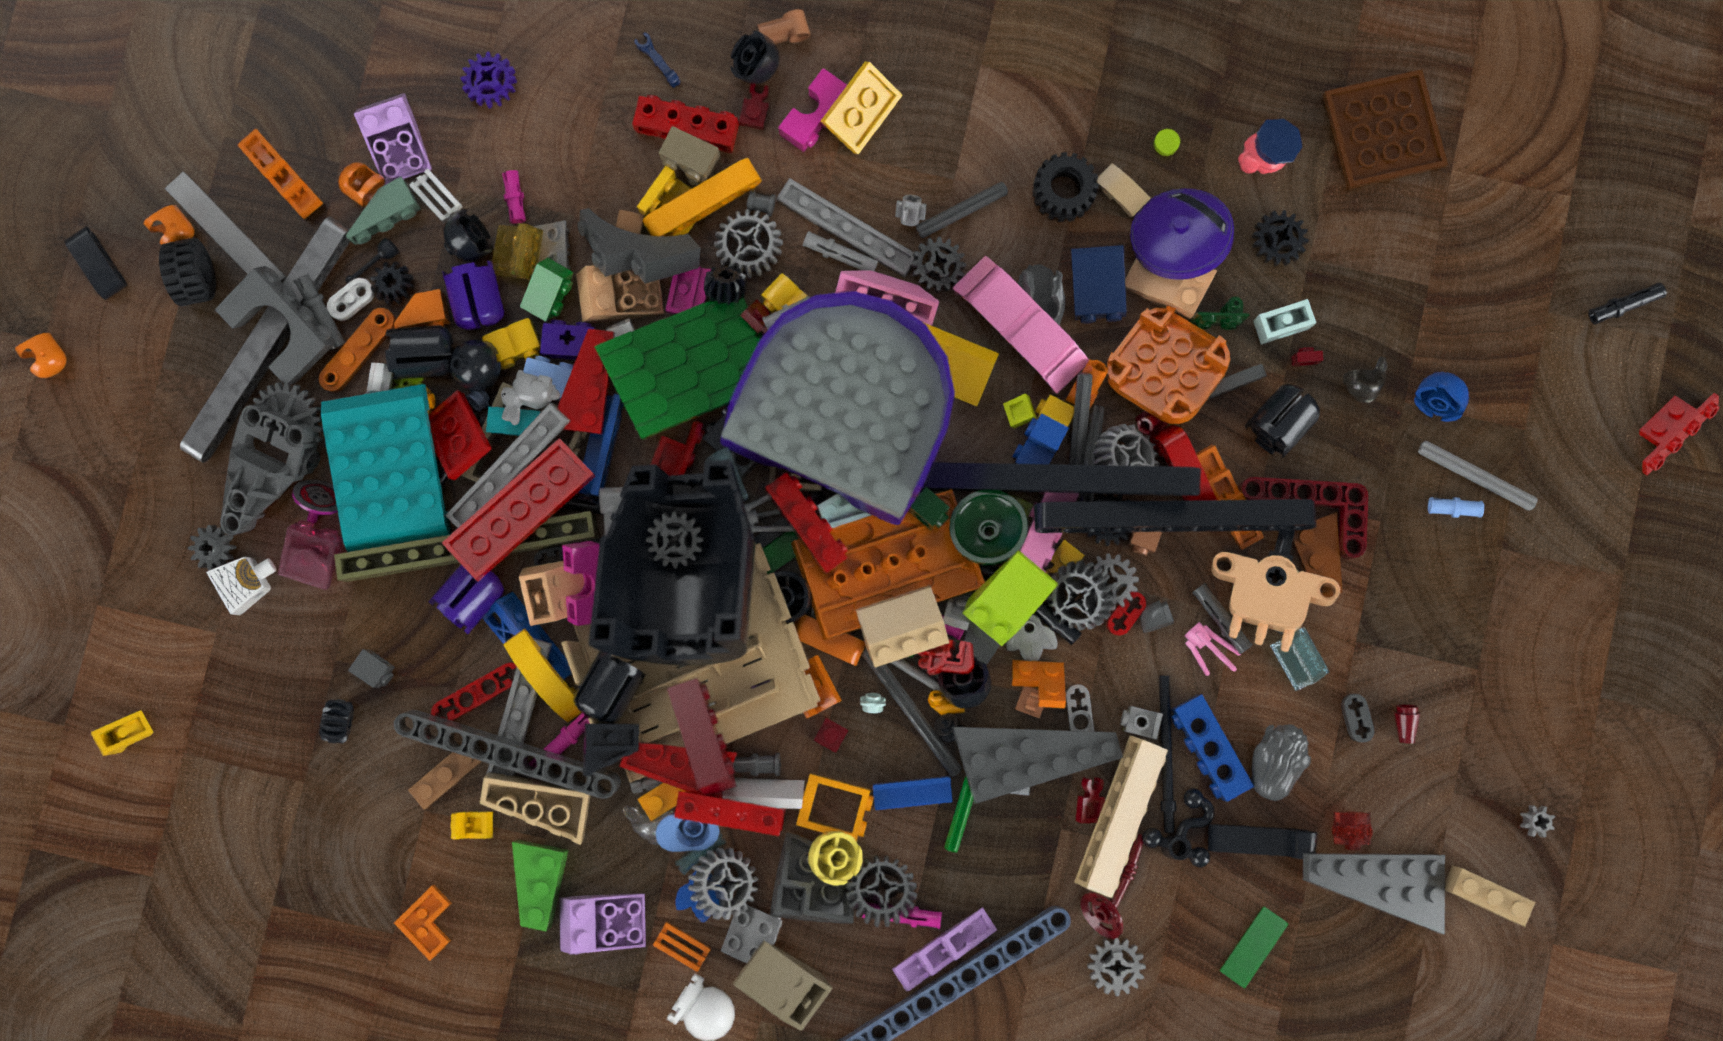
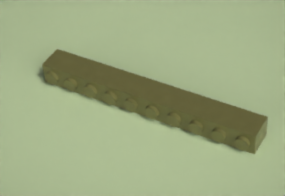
(432, 553)

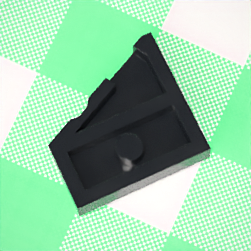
(607, 744)

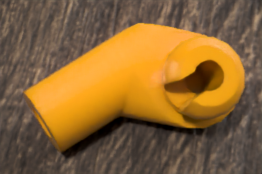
(941, 705)

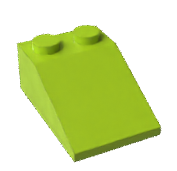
(1009, 598)

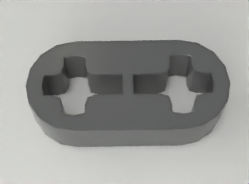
(1363, 716)

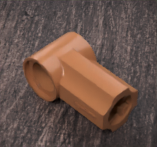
(790, 27)

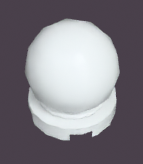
(705, 1011)

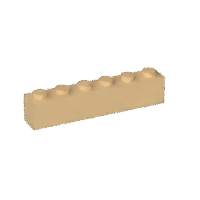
(1121, 816)

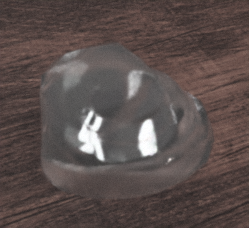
(642, 824)

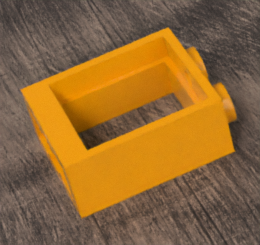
(808, 799)

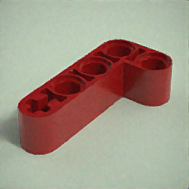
(1178, 451)

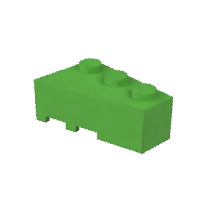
(538, 882)

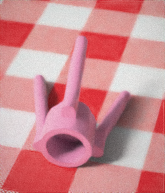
(1201, 636)

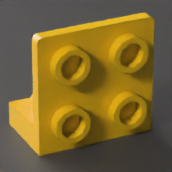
(662, 191)

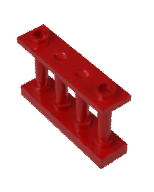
(729, 813)

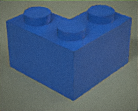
(1042, 441)

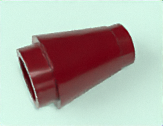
(1407, 722)

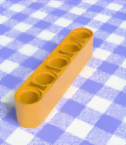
(703, 199)

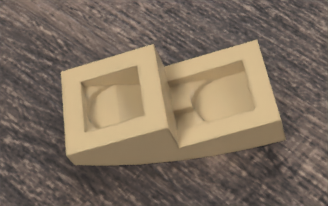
(1122, 189)

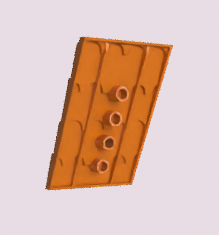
(894, 563)

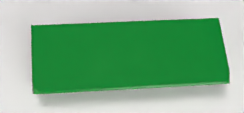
(1254, 947)

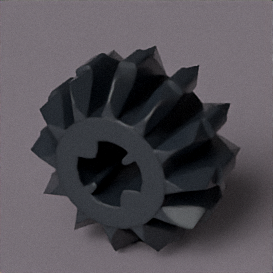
(725, 285)
(398, 290)
(336, 721)

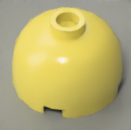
(835, 857)

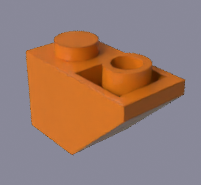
(425, 309)

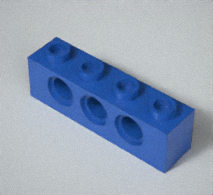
(1237, 778)

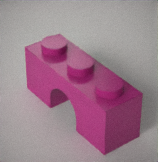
(804, 128)
(582, 559)

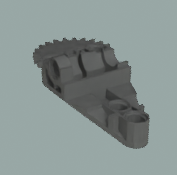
(256, 478)

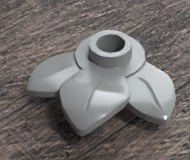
(1032, 642)

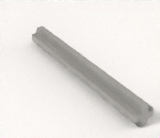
(1477, 475)

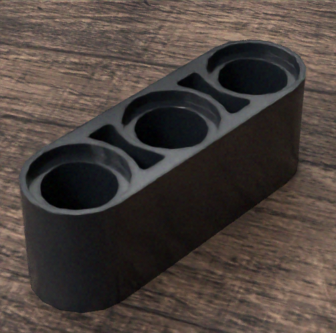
(95, 263)

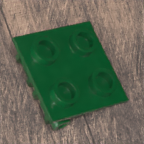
(1229, 318)

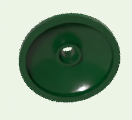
(984, 512)

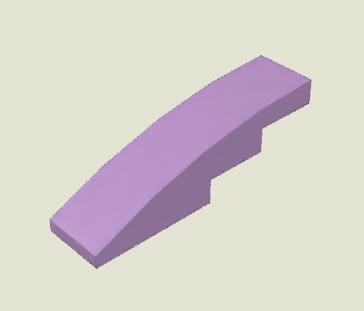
(944, 949)

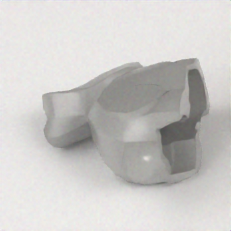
(527, 391)

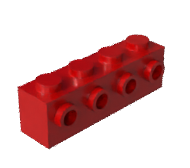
(657, 117)
(805, 523)

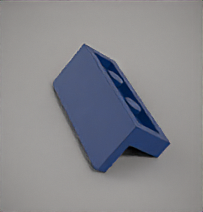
(912, 792)

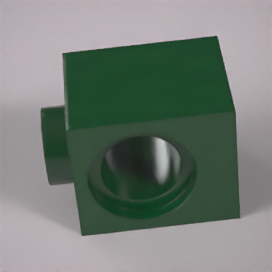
(929, 509)

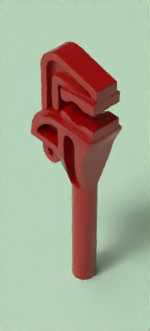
(938, 659)

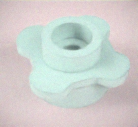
(872, 703)

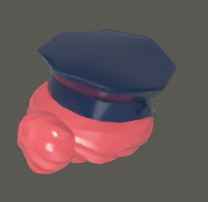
(1271, 147)

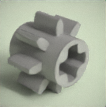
(910, 210)
(1532, 816)

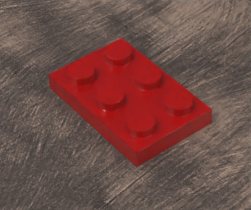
(457, 435)

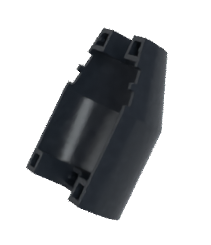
(686, 611)

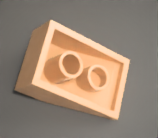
(1181, 294)

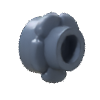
(478, 400)

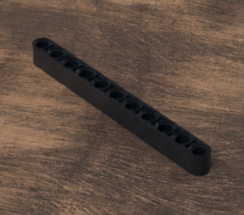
(1064, 478)
(1175, 516)

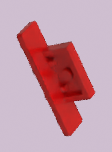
(1672, 426)
(674, 456)

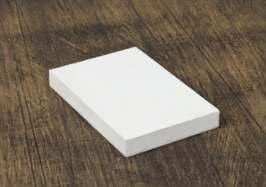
(768, 792)

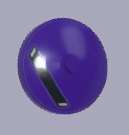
(1182, 234)

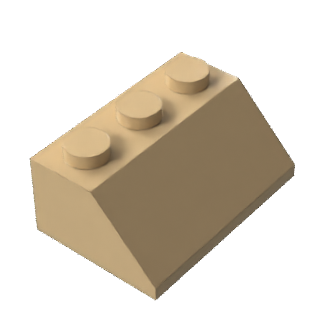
(902, 626)

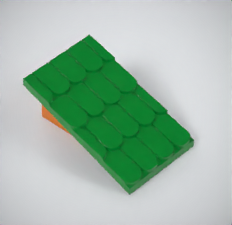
(680, 364)

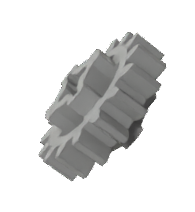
(1122, 580)
(1127, 966)

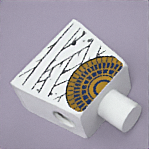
(242, 582)

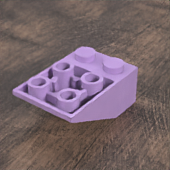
(393, 138)
(602, 922)

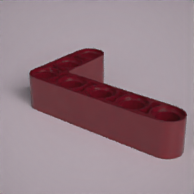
(1315, 492)

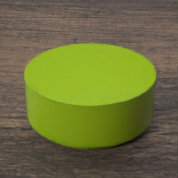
(1166, 142)

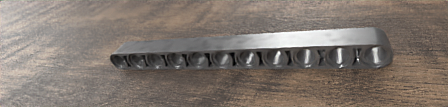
(261, 346)

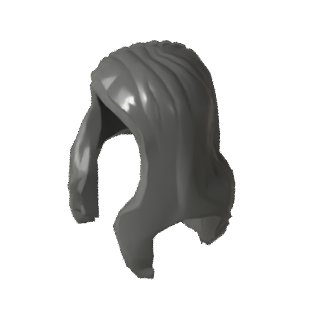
(1044, 289)
(1279, 761)

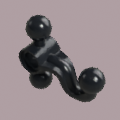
(1198, 856)

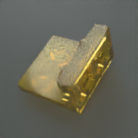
(517, 250)

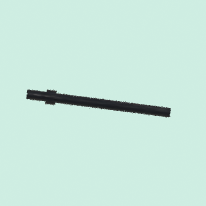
(1168, 804)

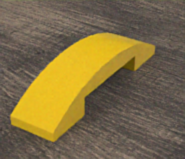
(541, 675)

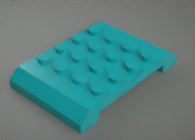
(384, 468)

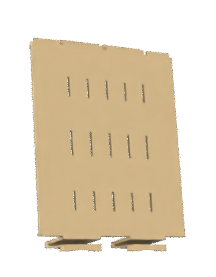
(730, 683)

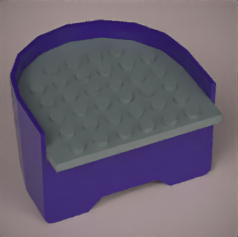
(846, 399)

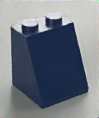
(1099, 283)

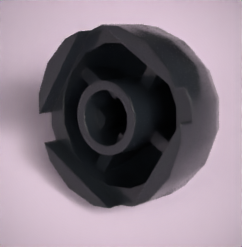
(755, 58)
(466, 237)
(475, 365)
(795, 593)
(966, 689)

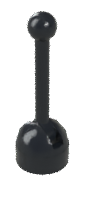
(385, 250)

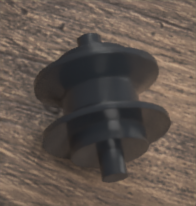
(944, 725)

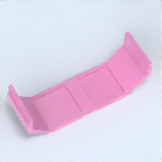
(1022, 323)

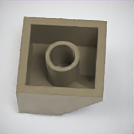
(691, 155)

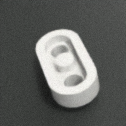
(350, 297)

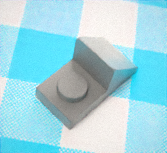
(954, 612)

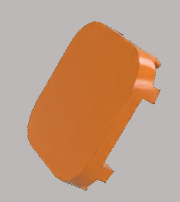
(1168, 365)

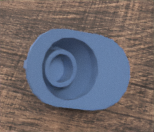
(685, 835)

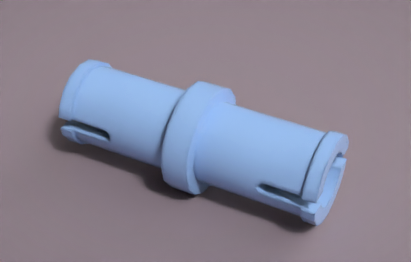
(1455, 507)

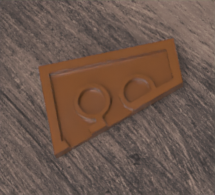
(1320, 551)

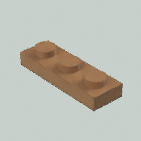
(442, 778)

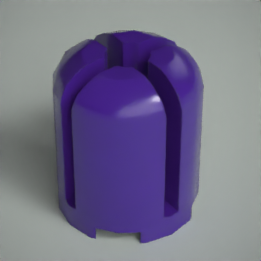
(474, 296)
(465, 599)

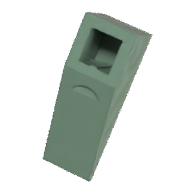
(385, 209)

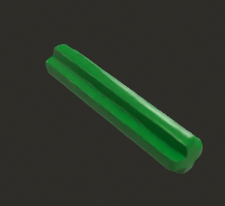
(959, 819)

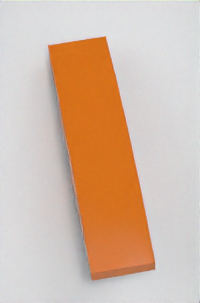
(280, 174)
(1225, 489)

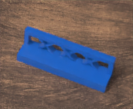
(601, 446)
(515, 619)

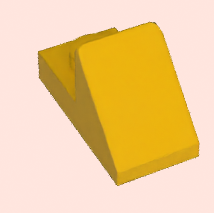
(122, 733)

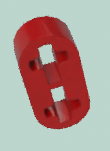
(1130, 618)

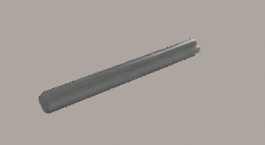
(915, 716)

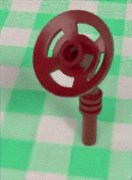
(1107, 909)

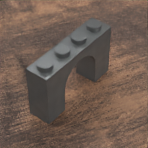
(308, 338)

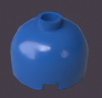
(1442, 395)

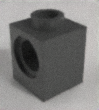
(372, 669)

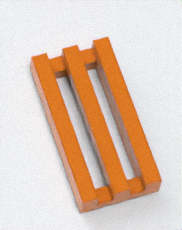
(662, 935)

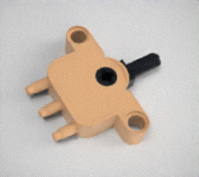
(1269, 604)

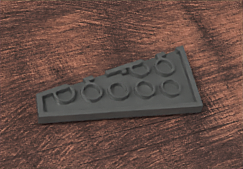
(1015, 759)
(1393, 883)

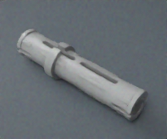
(839, 252)

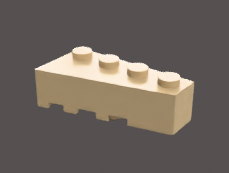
(538, 803)

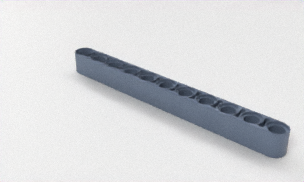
(954, 977)

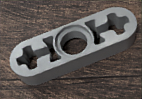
(1083, 701)

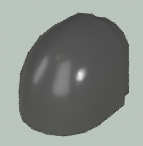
(1156, 617)

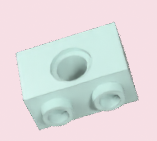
(1284, 321)

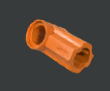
(1098, 372)

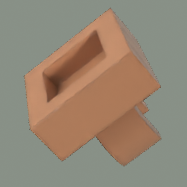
(1028, 702)

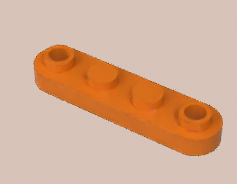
(357, 350)

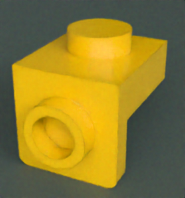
(472, 825)

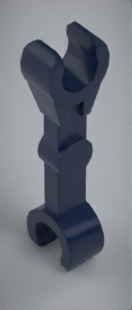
(648, 49)

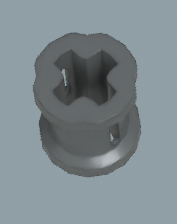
(761, 202)

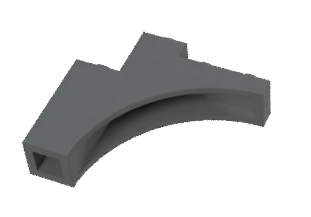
(646, 255)

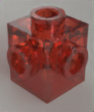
(1352, 829)

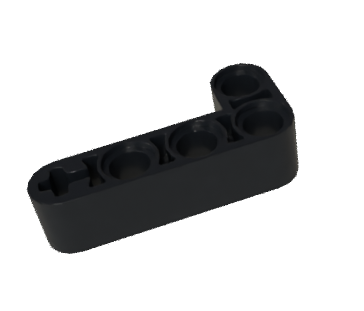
(1261, 840)

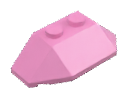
(905, 294)

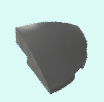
(801, 893)

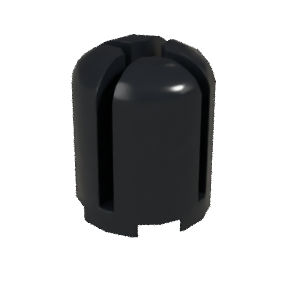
(419, 351)
(1284, 419)
(607, 688)

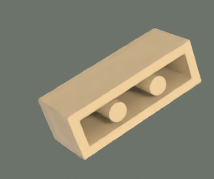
(1488, 895)

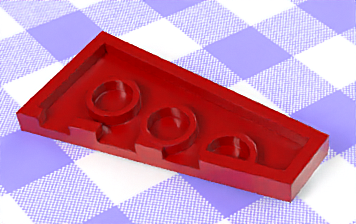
(587, 387)
(667, 765)

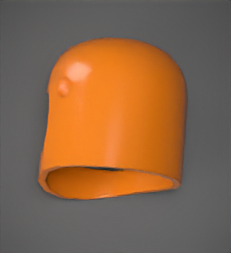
(360, 183)
(174, 226)
(46, 351)

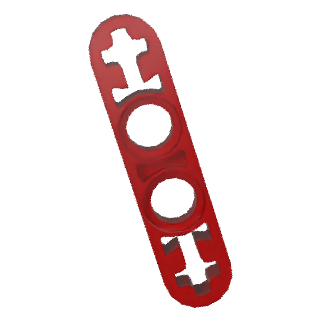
(476, 691)

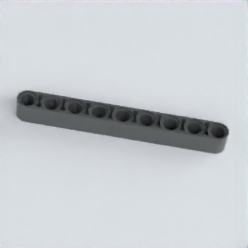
(494, 754)

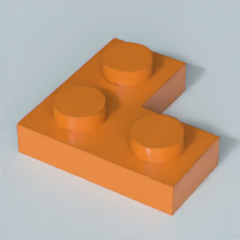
(1046, 676)
(419, 923)

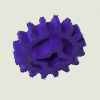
(482, 86)

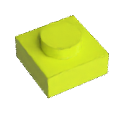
(1019, 411)

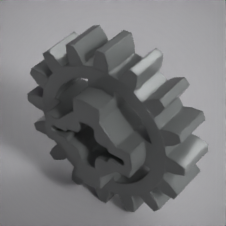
(934, 254)
(683, 548)

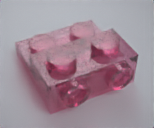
(310, 554)

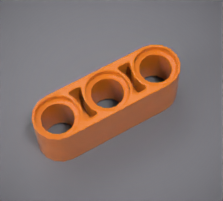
(842, 647)

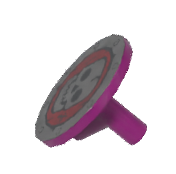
(315, 497)

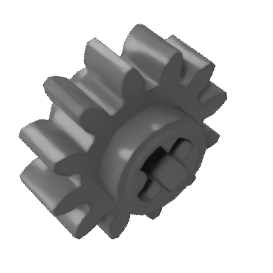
(209, 538)

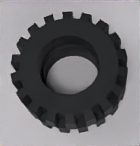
(1065, 167)
(187, 271)

